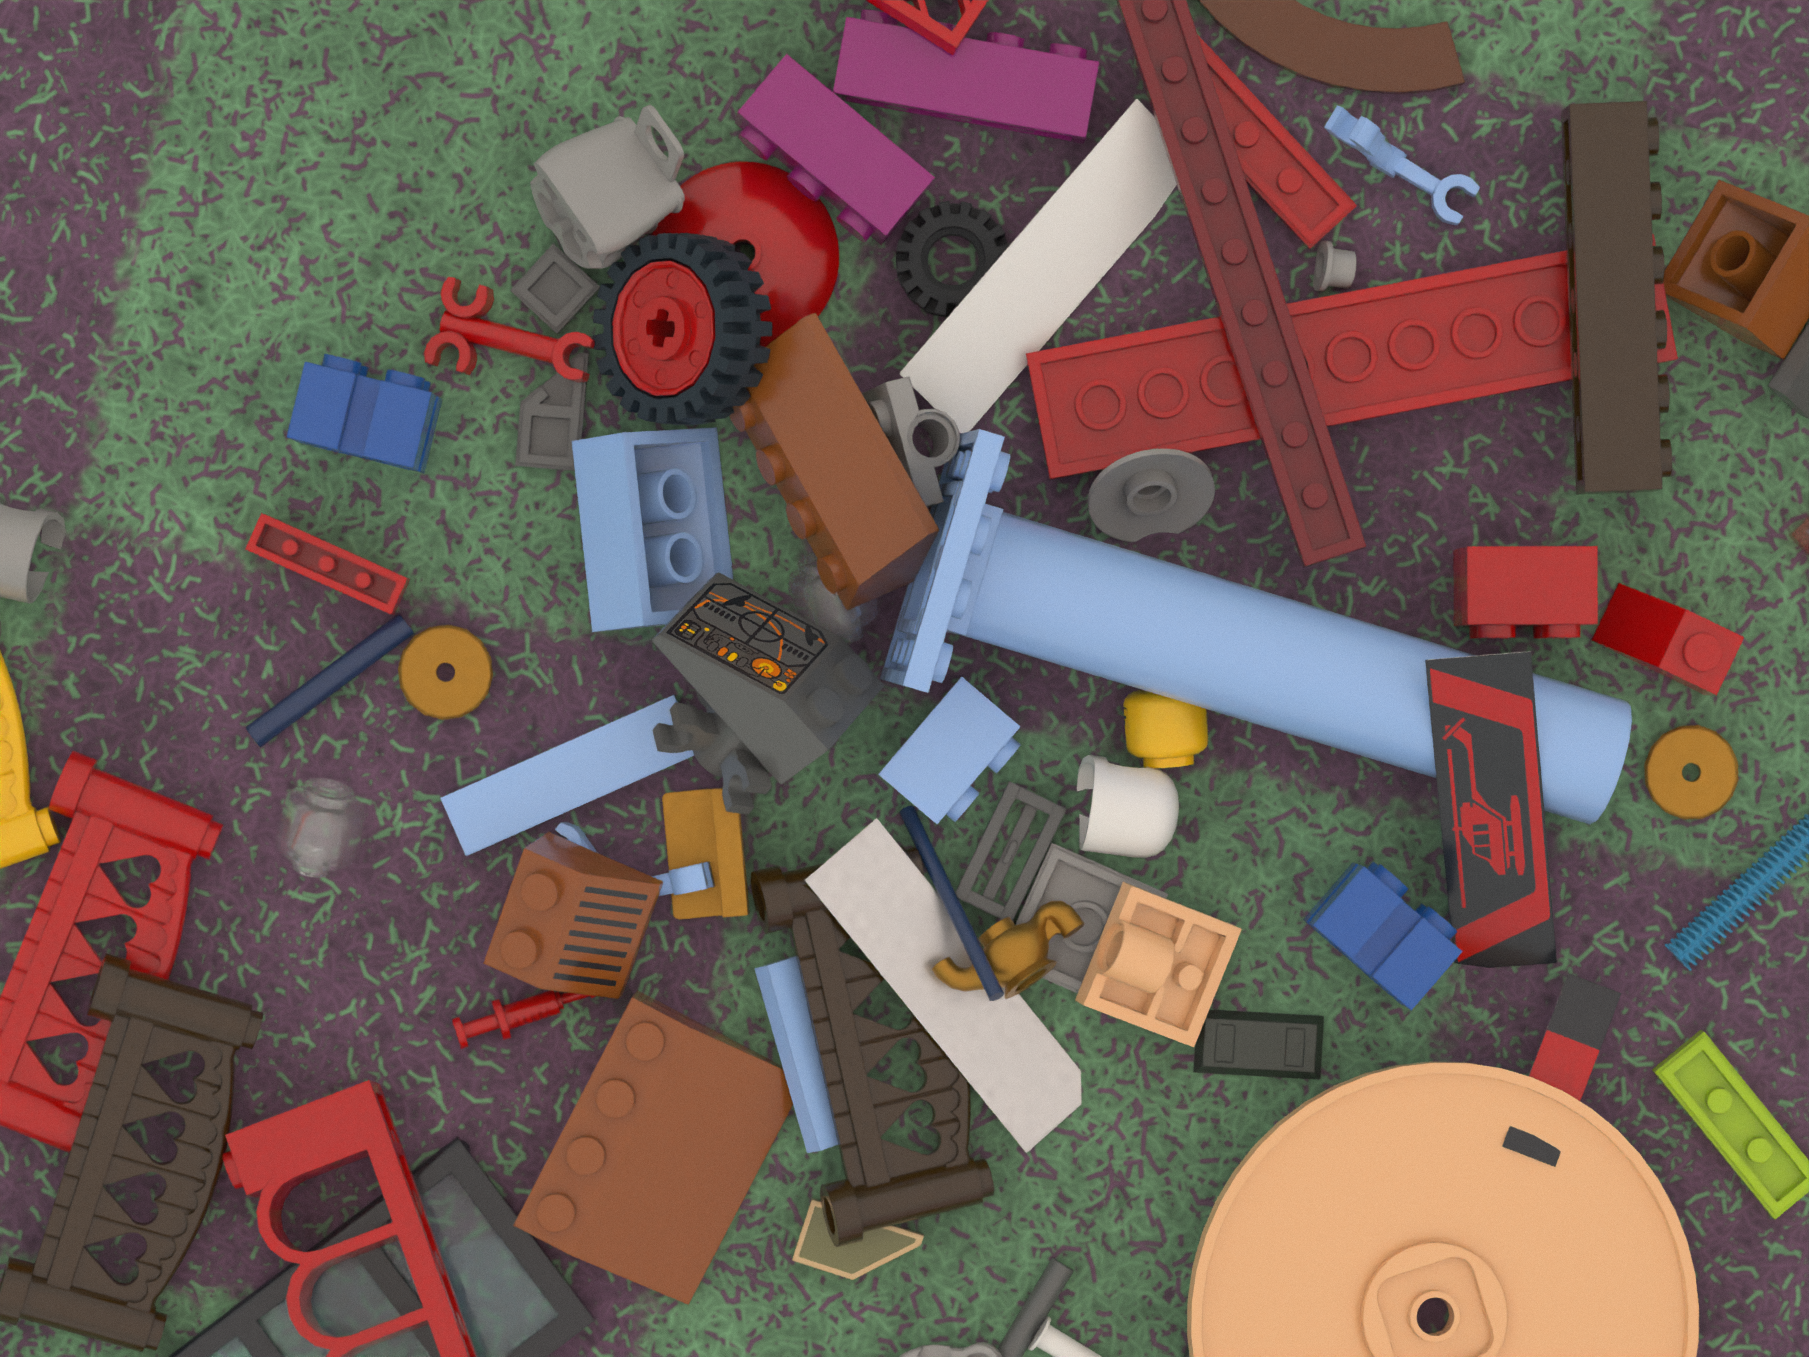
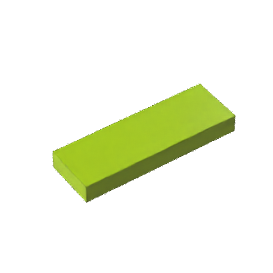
(1736, 1123)

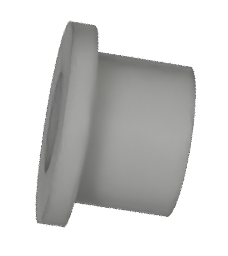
(1333, 267)

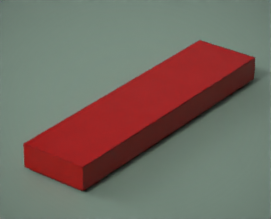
(1275, 162)

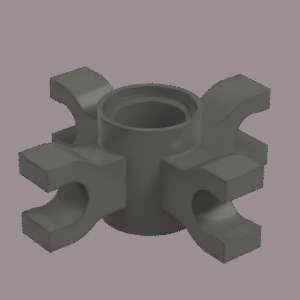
(717, 751)

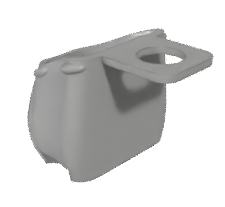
(608, 187)

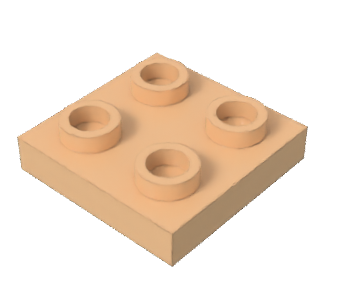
(1158, 964)

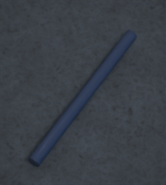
(951, 903)

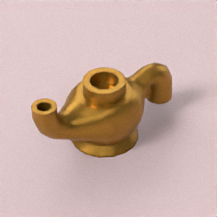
(1015, 951)

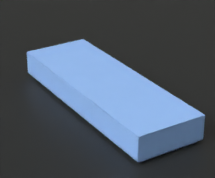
(796, 1045)

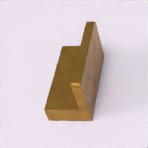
(704, 832)

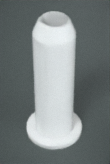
(1057, 1343)

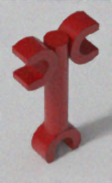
(464, 326)

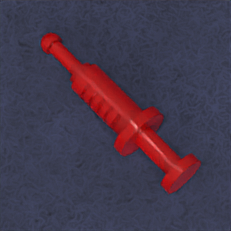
(514, 1015)

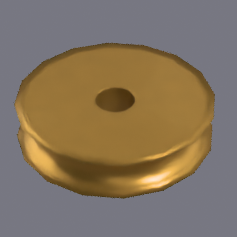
(420, 678)
(1716, 772)

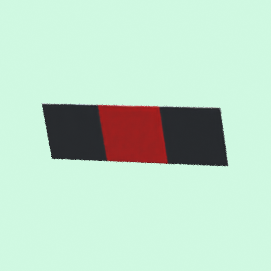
(1568, 1053)

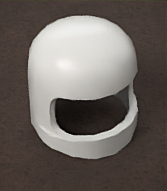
(1130, 809)

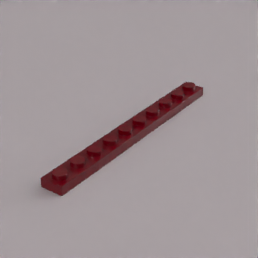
(1242, 279)

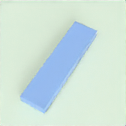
(560, 779)

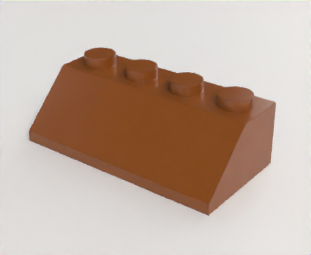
(835, 468)

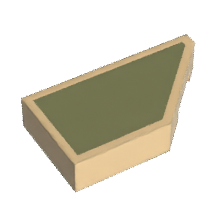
(854, 1259)

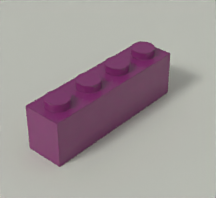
(981, 84)

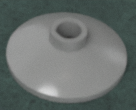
(1151, 494)

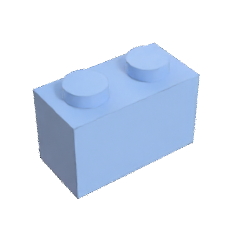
(951, 751)

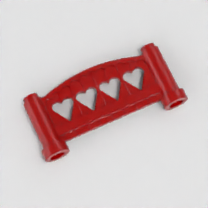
(108, 824)

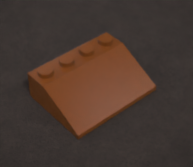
(658, 1150)

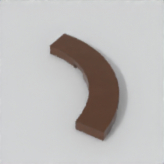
(1340, 51)

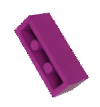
(832, 151)

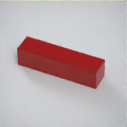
(327, 564)

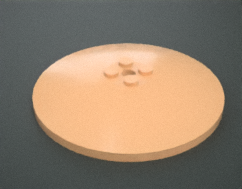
(1409, 1197)

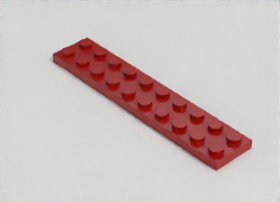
(1363, 348)

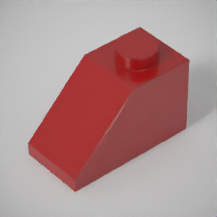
(1668, 639)

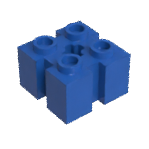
(365, 416)
(1383, 934)

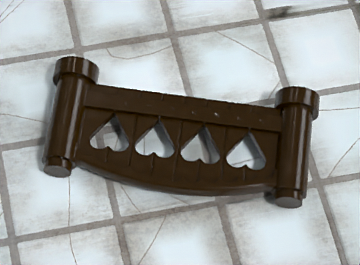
(148, 1023)
(882, 1179)

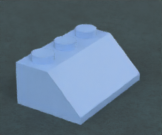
(650, 523)

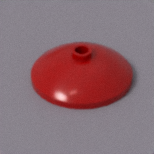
(789, 232)

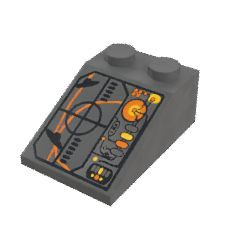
(768, 673)

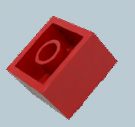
(1525, 587)

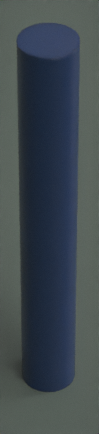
(329, 680)

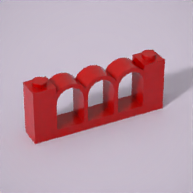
(316, 1139)

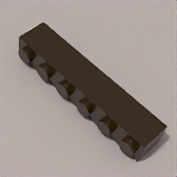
(1613, 297)

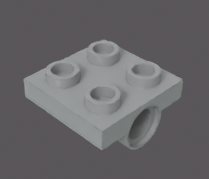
(898, 415)

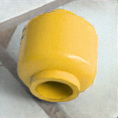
(1164, 729)

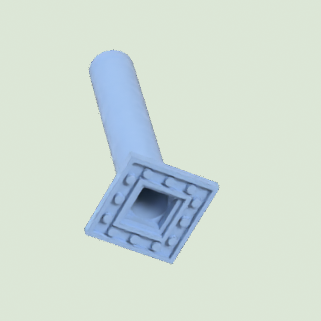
(1207, 641)

